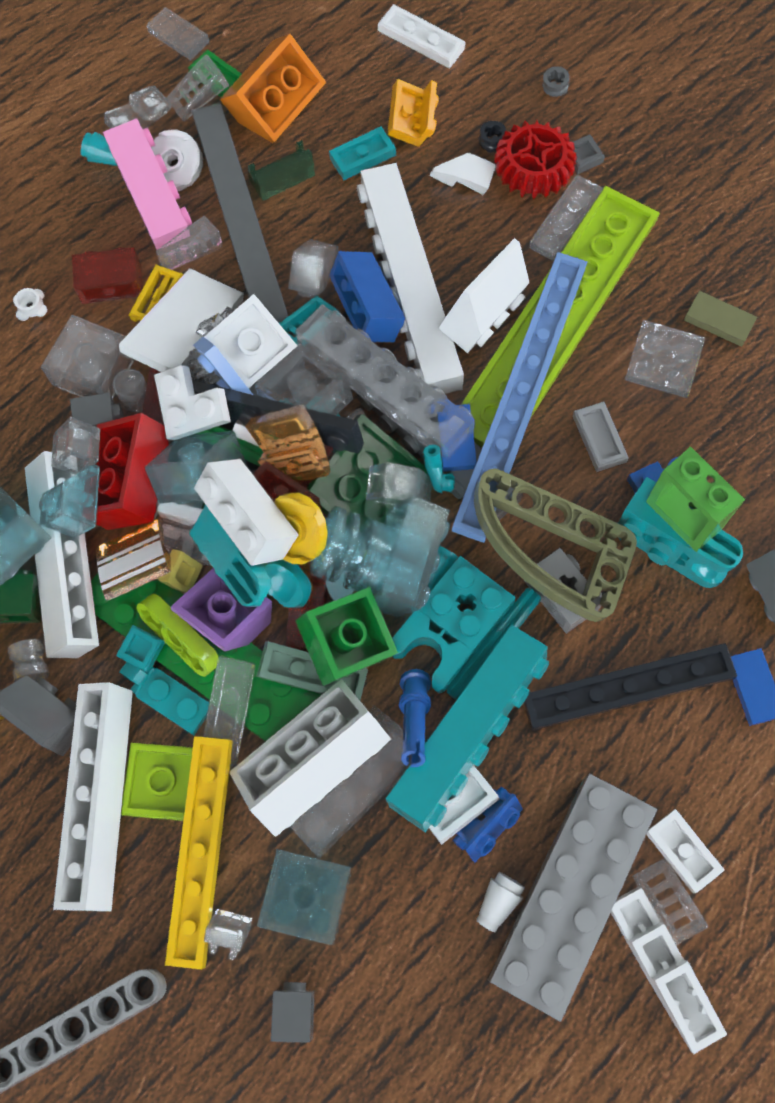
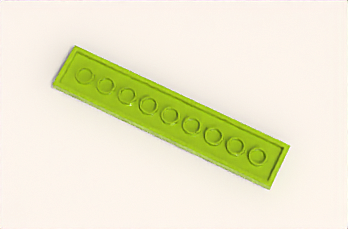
(608, 243)

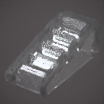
(196, 75)
(191, 244)
(680, 894)

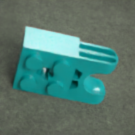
(665, 547)
(247, 582)
(446, 628)

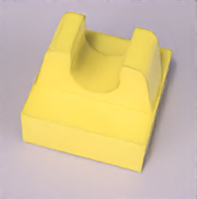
(183, 572)

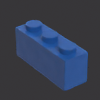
(366, 295)

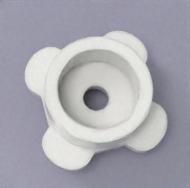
(26, 297)

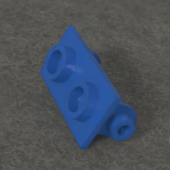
(480, 837)

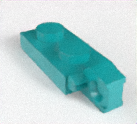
(168, 697)

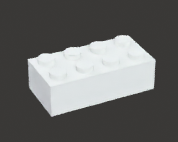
(308, 758)

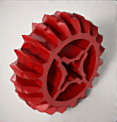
(538, 150)

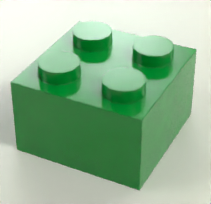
(346, 636)

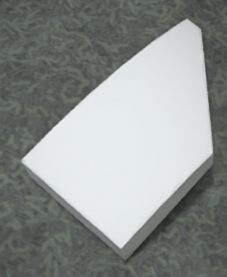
(467, 170)

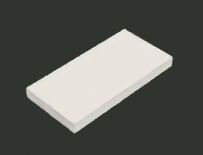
(170, 326)

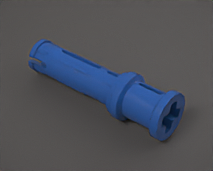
(414, 705)

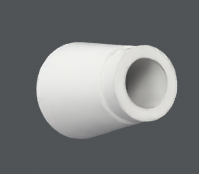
(499, 901)

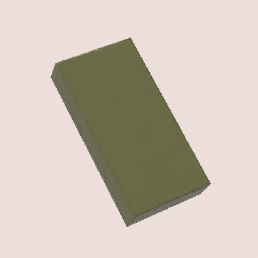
(720, 318)

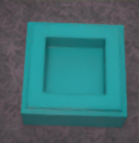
(140, 648)

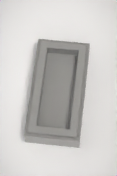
(600, 436)

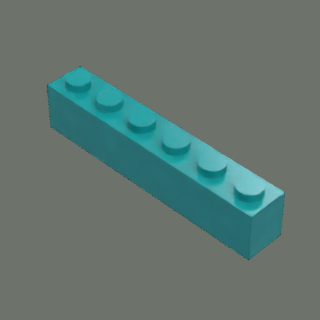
(468, 728)

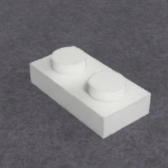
(684, 851)

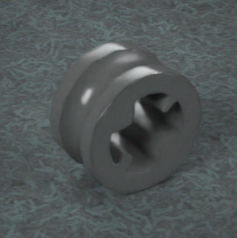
(560, 75)

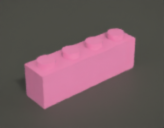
(146, 182)

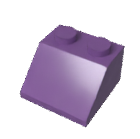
(219, 615)

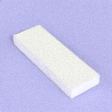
(421, 36)

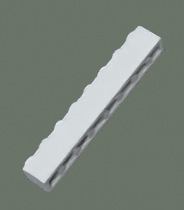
(409, 277)

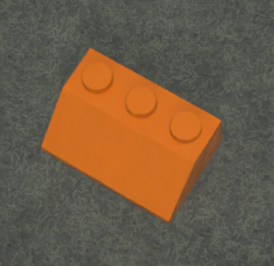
(274, 89)

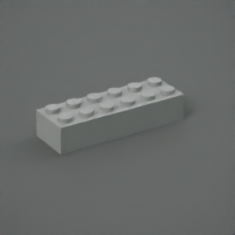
(572, 896)

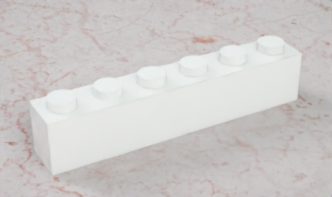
(61, 574)
(93, 798)

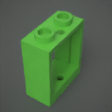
(686, 485)

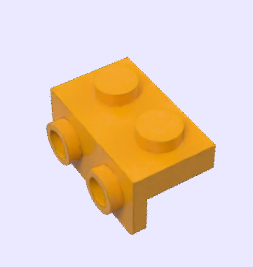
(412, 112)

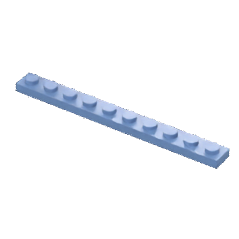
(523, 384)

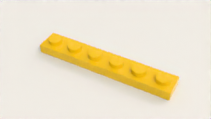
(199, 852)

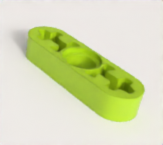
(178, 635)

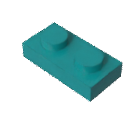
(362, 153)

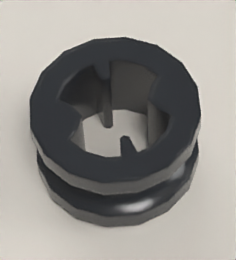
(487, 130)

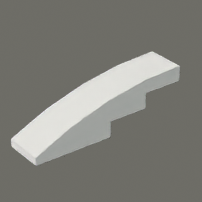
(667, 971)

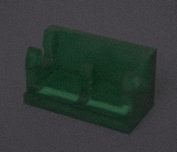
(282, 173)

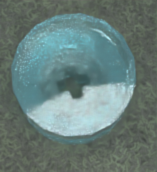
(355, 552)

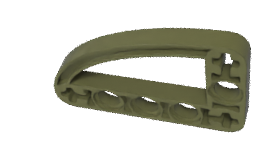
(570, 529)

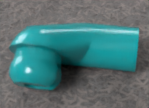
(434, 468)

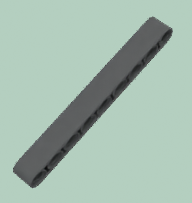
(238, 209)

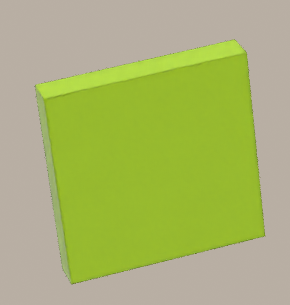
(156, 781)

